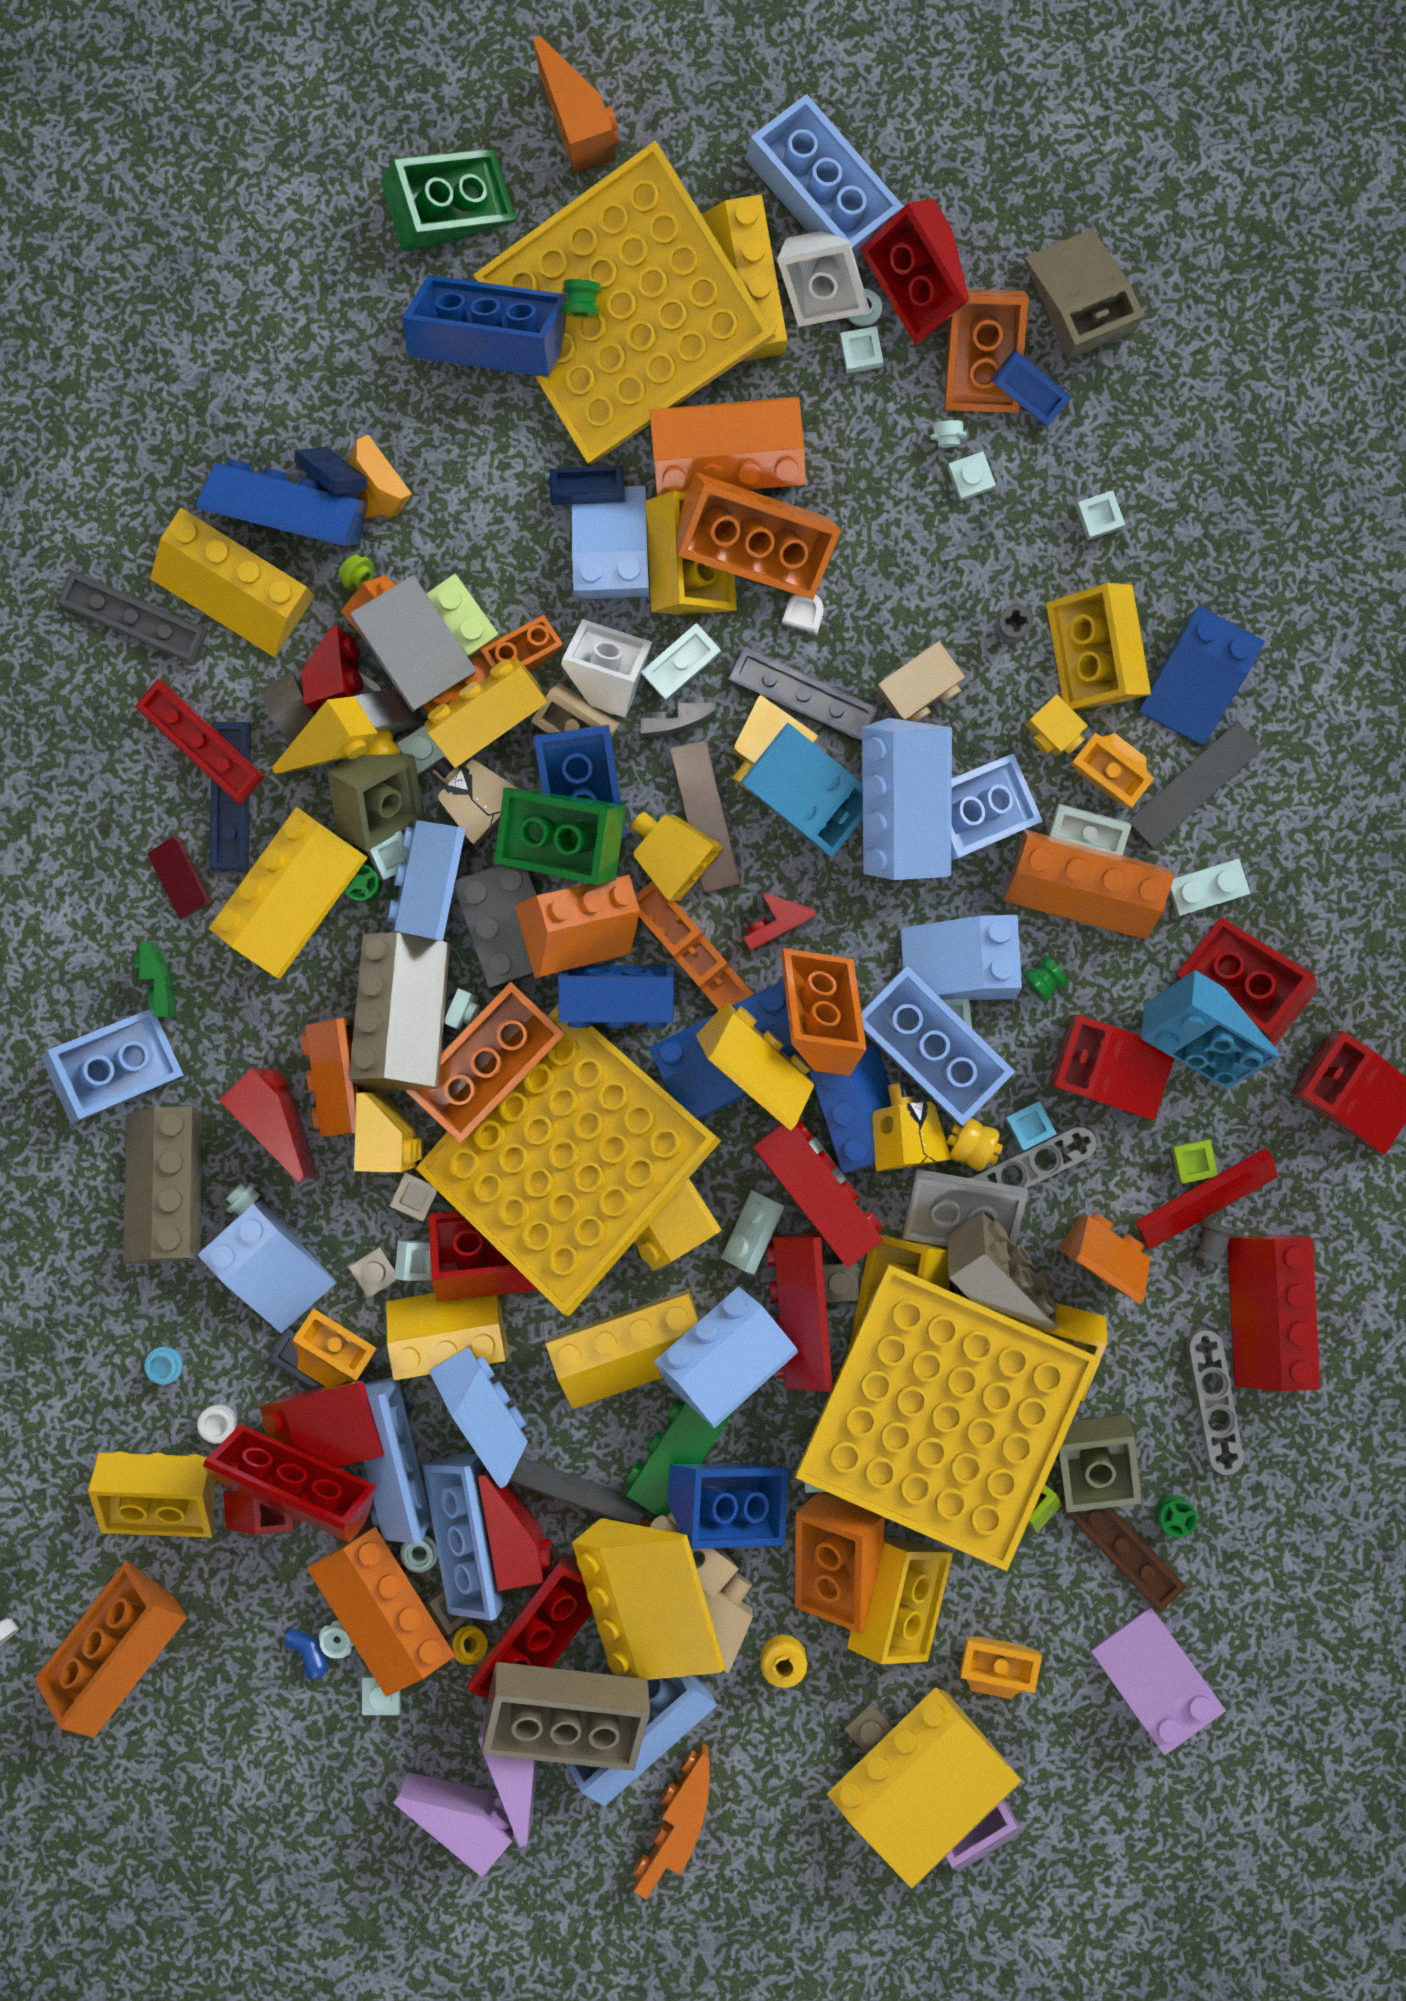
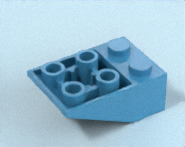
(807, 790)
(1206, 1031)

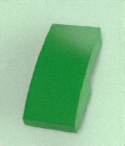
(152, 966)

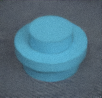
(163, 1365)

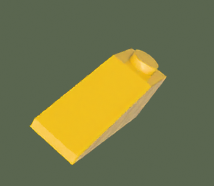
(333, 734)

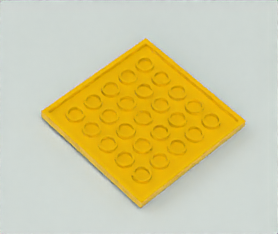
(666, 301)
(571, 1164)
(946, 1417)

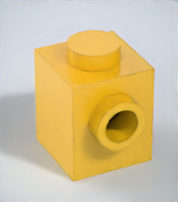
(1056, 727)

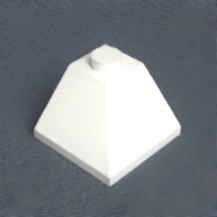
(821, 278)
(606, 666)

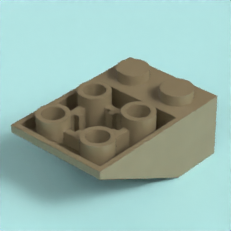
(1084, 293)
(999, 1273)

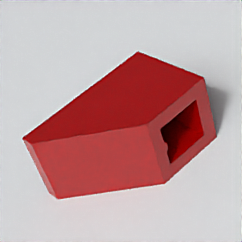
(332, 670)
(252, 1517)

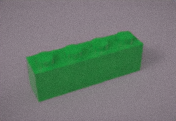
(682, 1442)

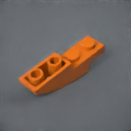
(531, 644)
(684, 1811)

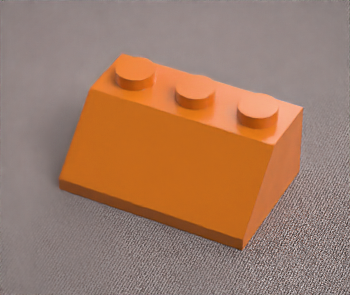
(579, 925)
(824, 1010)
(330, 1058)

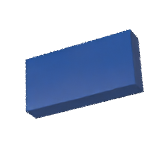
(1030, 388)

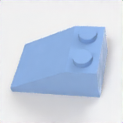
(611, 548)
(990, 806)
(966, 957)
(111, 1065)
(267, 1266)

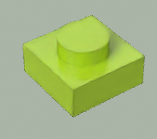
(1194, 1161)

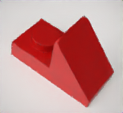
(786, 916)

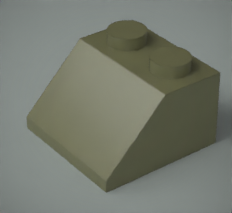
(375, 797)
(1099, 1464)

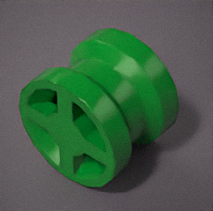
(581, 298)
(360, 883)
(1045, 978)
(1181, 1522)

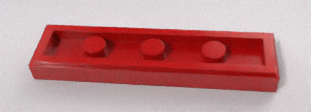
(200, 741)
(1207, 1198)

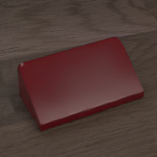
(180, 877)

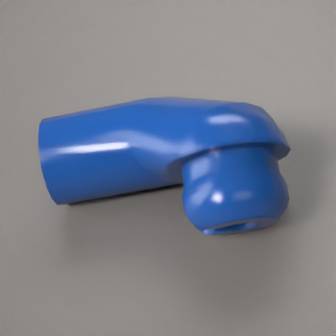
(313, 1658)

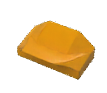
(384, 487)
(1114, 768)
(330, 1351)
(999, 1667)

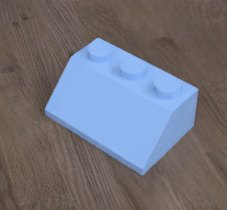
(426, 879)
(725, 1357)
(482, 1412)

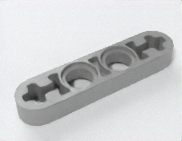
(1025, 1160)
(1218, 1400)

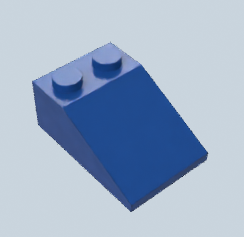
(1201, 675)
(578, 764)

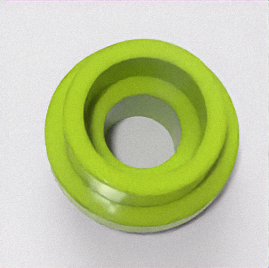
(356, 571)

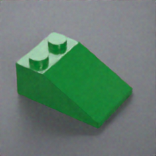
(446, 197)
(560, 835)

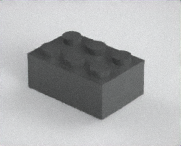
(490, 915)

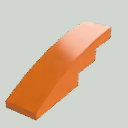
(690, 948)

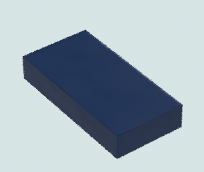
(330, 470)
(587, 485)

